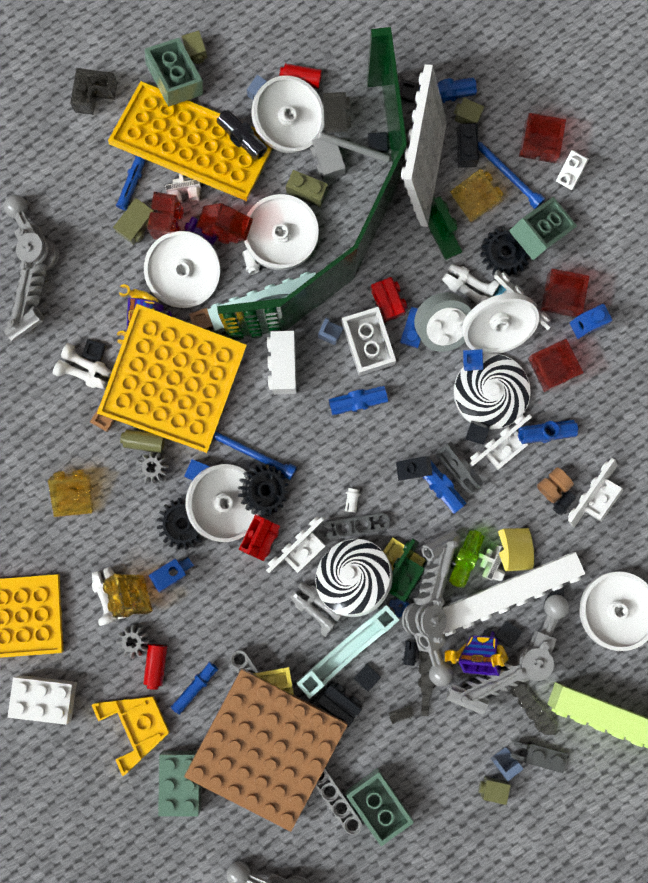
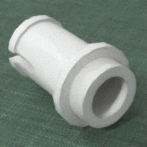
(252, 266)
(352, 500)

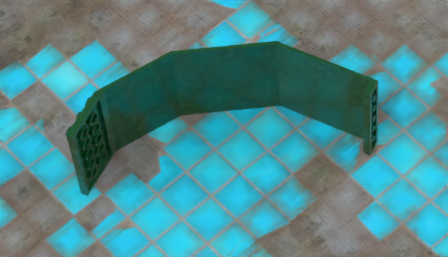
(282, 313)

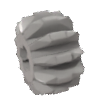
(146, 466)
(131, 648)

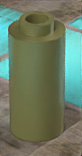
(142, 441)

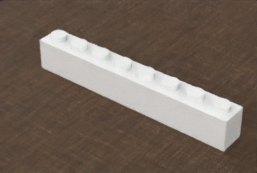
(512, 591)

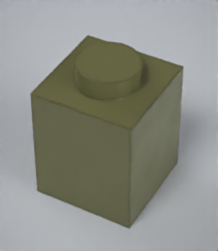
(195, 47)
(468, 112)
(494, 790)

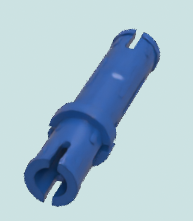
(124, 202)
(192, 690)

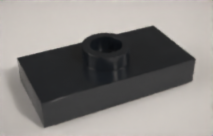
(414, 468)

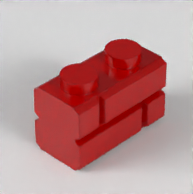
(388, 299)
(259, 538)

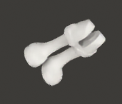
(463, 278)
(70, 355)
(97, 586)

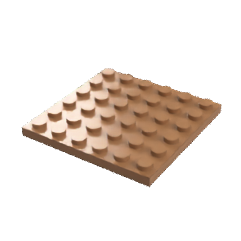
(266, 750)

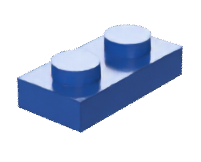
(410, 336)

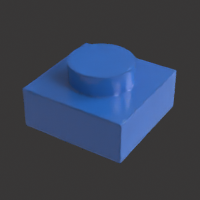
(473, 359)

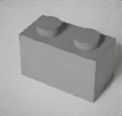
(329, 159)

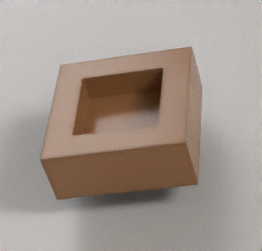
(201, 319)
(102, 421)

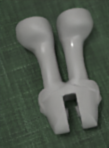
(313, 597)

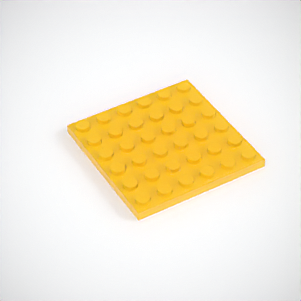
(171, 378)

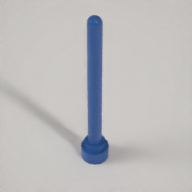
(534, 198)
(287, 470)

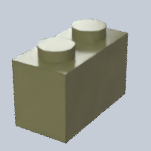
(306, 188)
(133, 222)

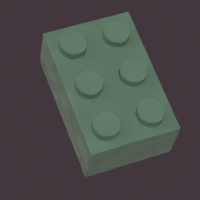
(173, 72)
(543, 228)
(176, 793)
(379, 807)

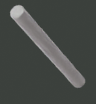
(354, 147)

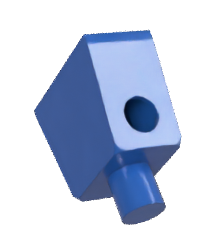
(591, 320)
(163, 580)

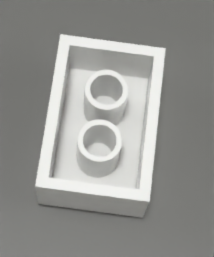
(368, 341)
(282, 362)
(42, 699)

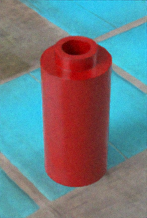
(309, 75)
(155, 666)

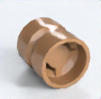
(555, 485)

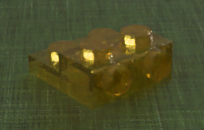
(477, 195)
(70, 493)
(127, 595)

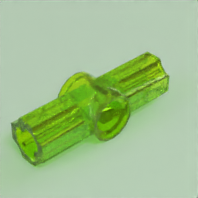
(466, 559)

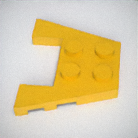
(142, 723)

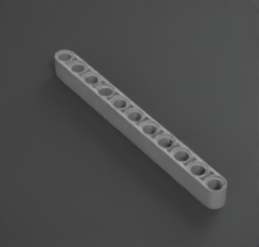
(324, 781)

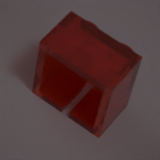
(542, 137)
(167, 217)
(224, 223)
(565, 293)
(555, 365)

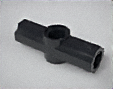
(241, 134)

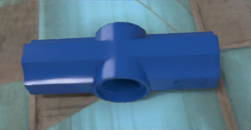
(456, 89)
(358, 400)
(537, 433)
(444, 489)

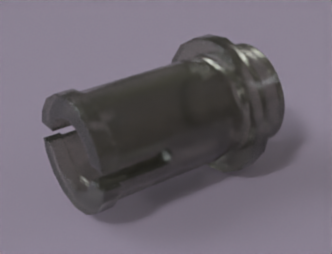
(401, 714)

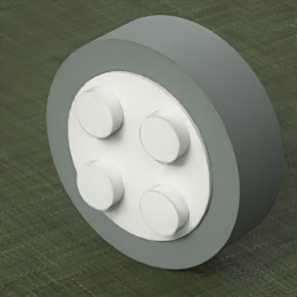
(441, 321)

